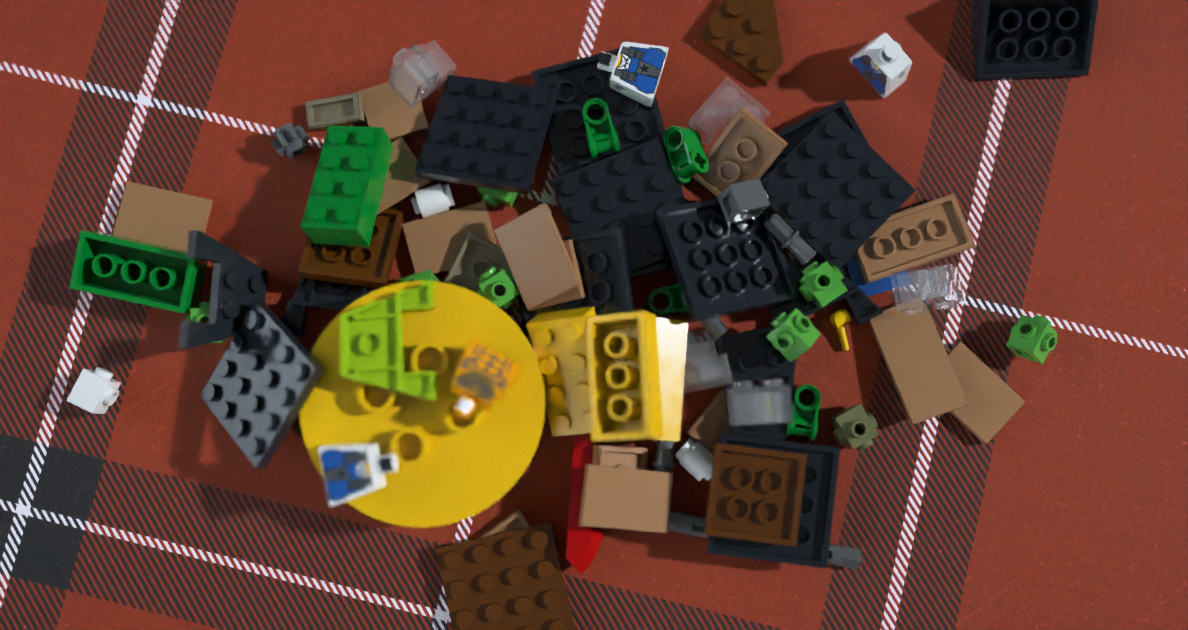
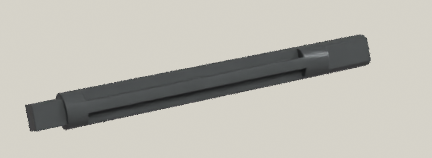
(694, 525)

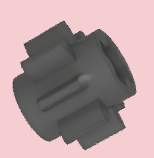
(290, 140)

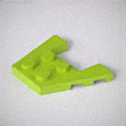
(374, 343)

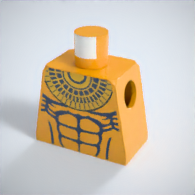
(482, 378)

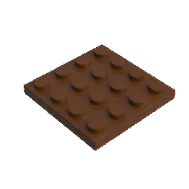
(506, 581)

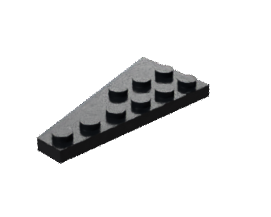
(755, 360)

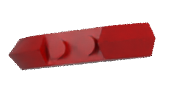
(582, 541)

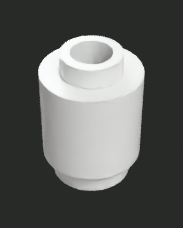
(433, 200)
(695, 459)

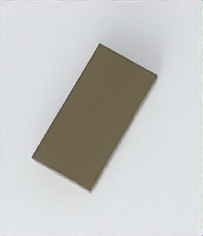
(334, 111)

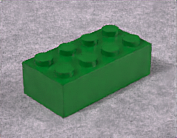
(347, 186)
(137, 272)

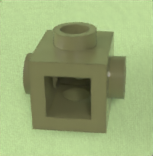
(844, 428)

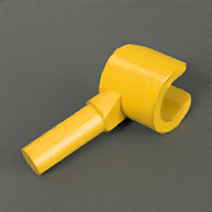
(838, 320)

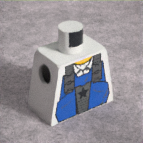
(882, 64)
(635, 70)
(354, 469)

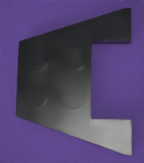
(233, 291)
(319, 295)
(858, 303)

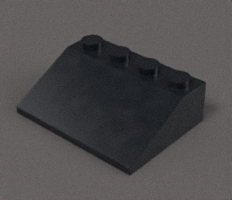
(1032, 37)

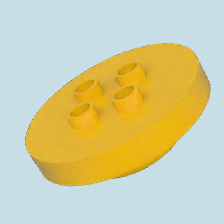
(444, 461)

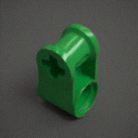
(599, 133)
(685, 151)
(675, 304)
(804, 415)

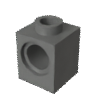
(743, 200)

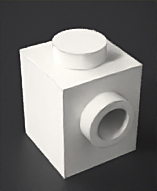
(94, 390)

